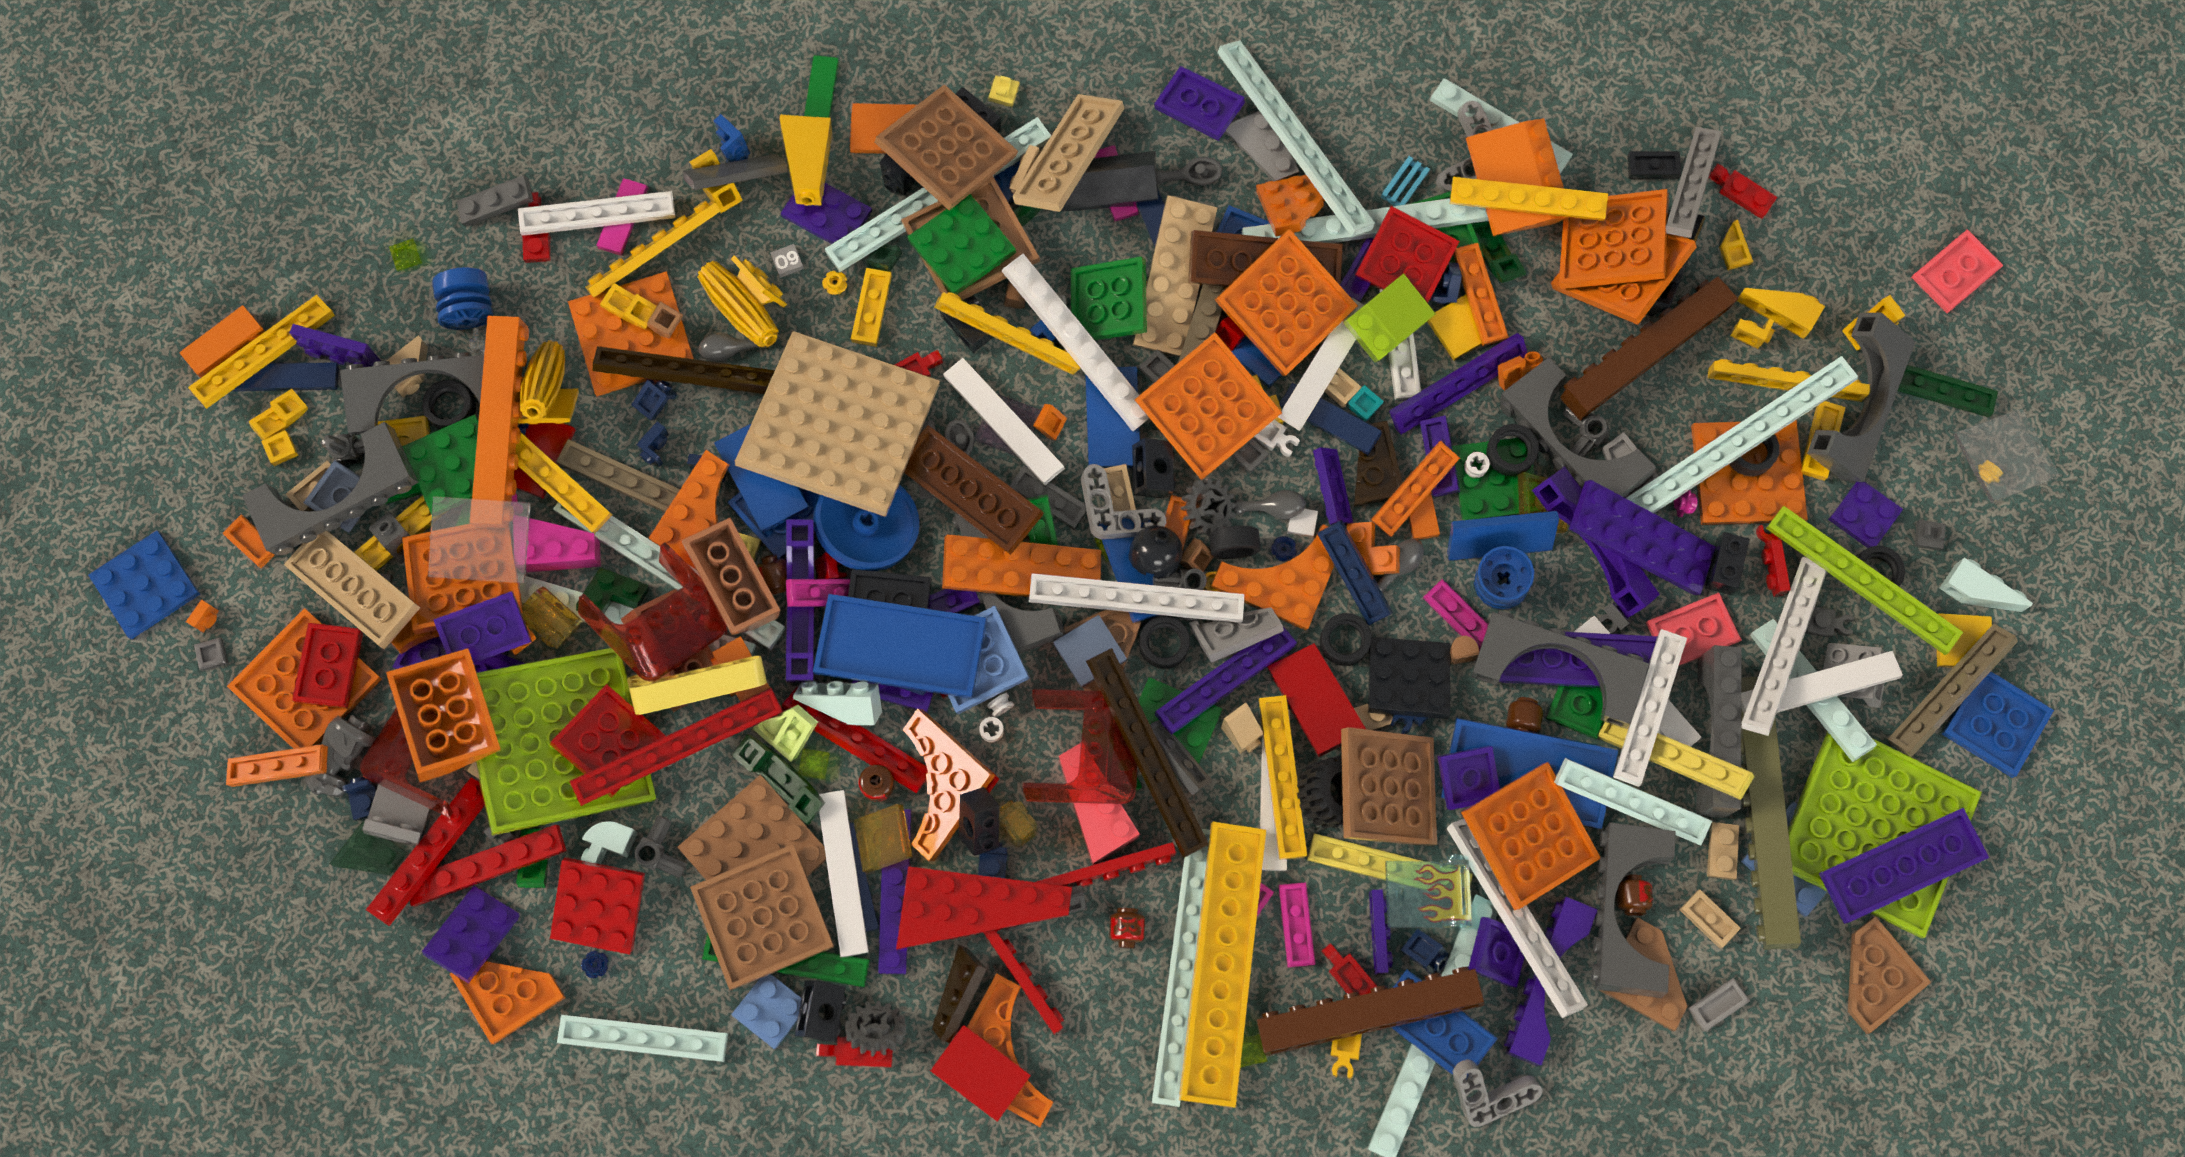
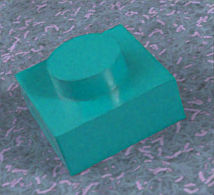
(1365, 403)

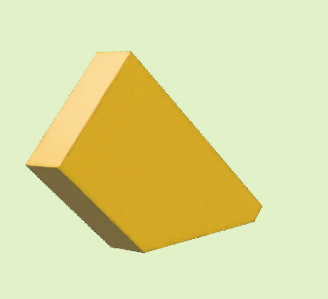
(1734, 248)

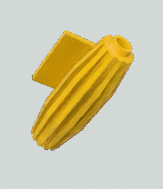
(743, 298)
(540, 390)

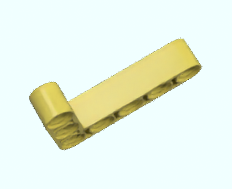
(696, 684)

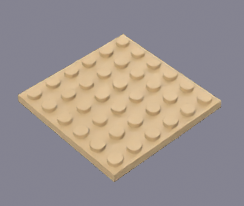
(838, 423)

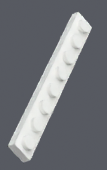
(1076, 340)
(1136, 598)
(1784, 648)
(1522, 927)

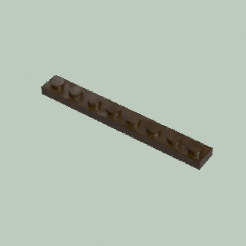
(682, 370)
(1147, 752)

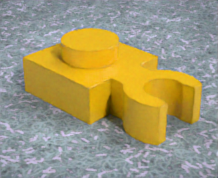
(1345, 1050)

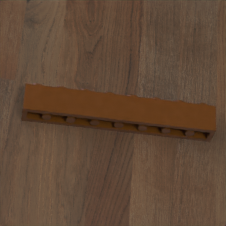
(1648, 348)
(1371, 1011)

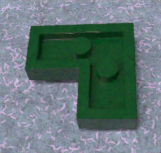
(610, 587)

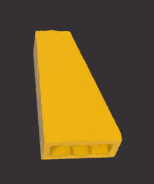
(807, 152)

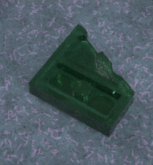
(368, 854)

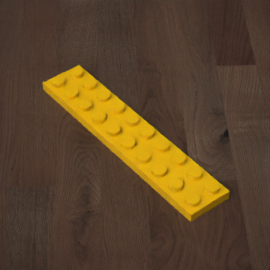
(1222, 965)

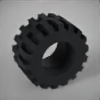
(1316, 792)

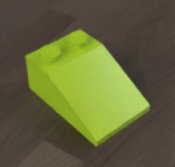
(1389, 318)

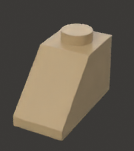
(414, 349)
(1242, 729)

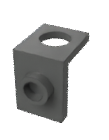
(390, 534)

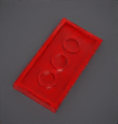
(1315, 698)

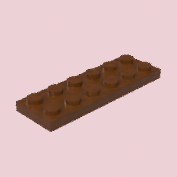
(1223, 257)
(971, 490)

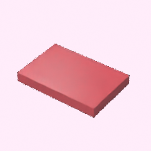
(1957, 271)
(1702, 623)

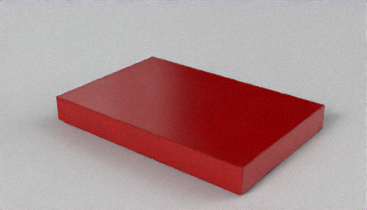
(550, 440)
(327, 665)
(980, 1073)

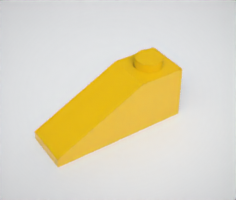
(1788, 309)

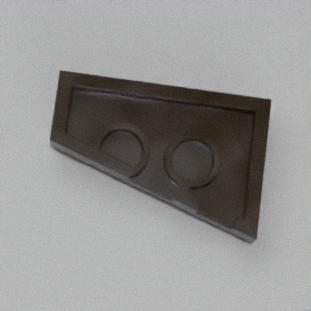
(1379, 471)
(958, 993)

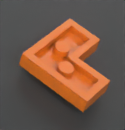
(1378, 559)

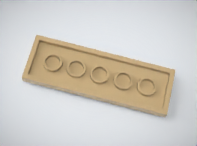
(1068, 152)
(1168, 293)
(353, 588)

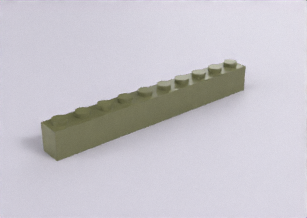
(1769, 838)

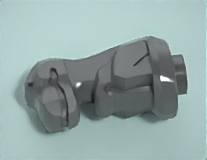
(344, 743)

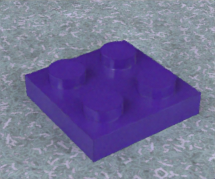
(1865, 514)
(1468, 776)
(1496, 953)

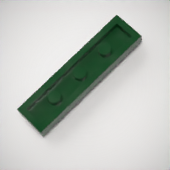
(1948, 391)

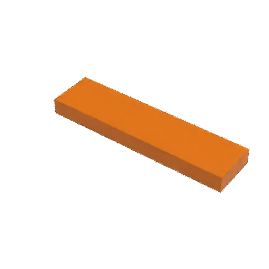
(1480, 294)
(1415, 488)
(277, 765)

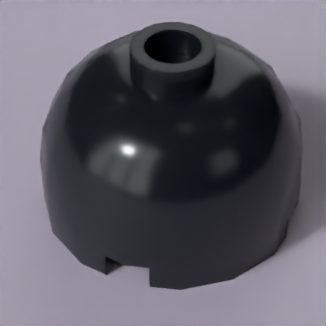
(1156, 551)

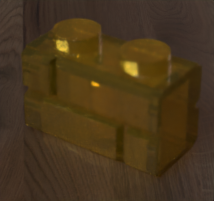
(550, 618)
(1017, 823)

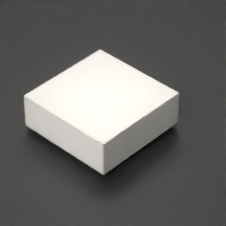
(1303, 524)

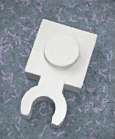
(1274, 436)

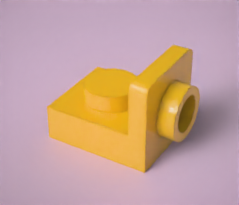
(1751, 334)

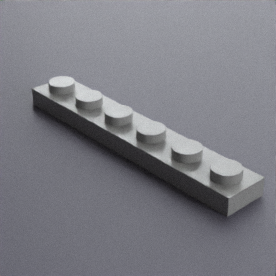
(1693, 182)

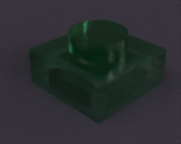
(884, 257)

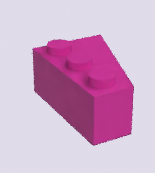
(560, 548)

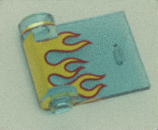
(1431, 893)

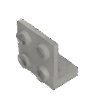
(1842, 654)
(395, 817)

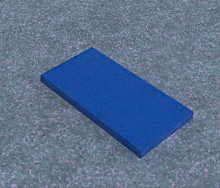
(900, 646)
(1522, 751)

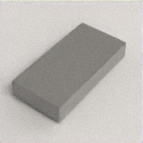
(1718, 1004)

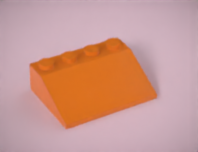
(1518, 156)
(443, 714)

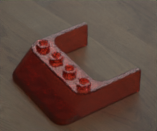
(666, 632)
(389, 762)
(1105, 765)

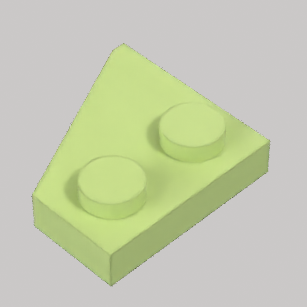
(787, 731)

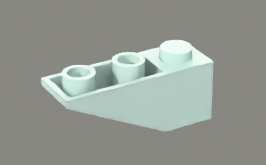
(1976, 587)
(847, 702)

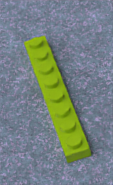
(1864, 580)

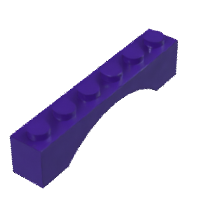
(1626, 580)
(800, 619)
(1531, 1035)

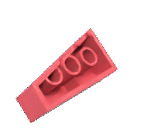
(1103, 826)

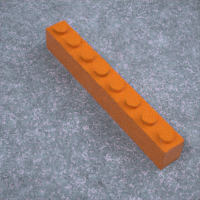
(500, 409)

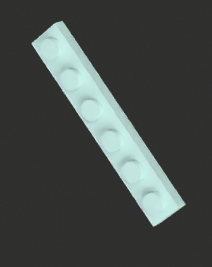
(1452, 97)
(1830, 711)
(1632, 801)
(642, 1038)

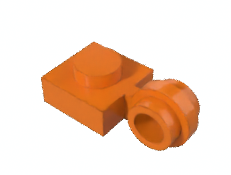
(1516, 368)

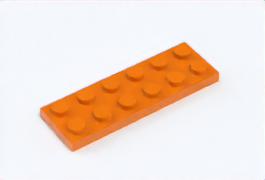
(986, 568)

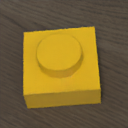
(279, 448)

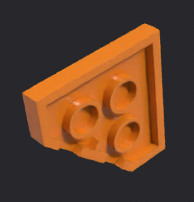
(1289, 203)
(507, 997)

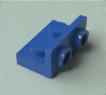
(733, 143)

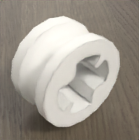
(1473, 471)
(1000, 705)
(997, 723)

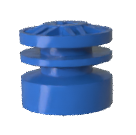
(462, 298)
(1502, 563)

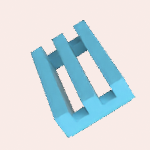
(1415, 167)

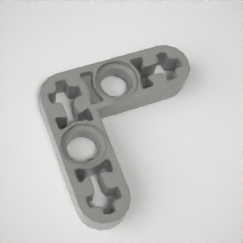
(1465, 122)
(1111, 518)
(1525, 1088)

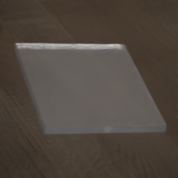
(2006, 455)
(479, 539)

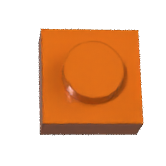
(1050, 422)
(203, 616)

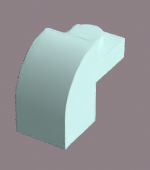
(609, 837)

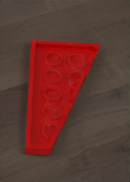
(959, 905)

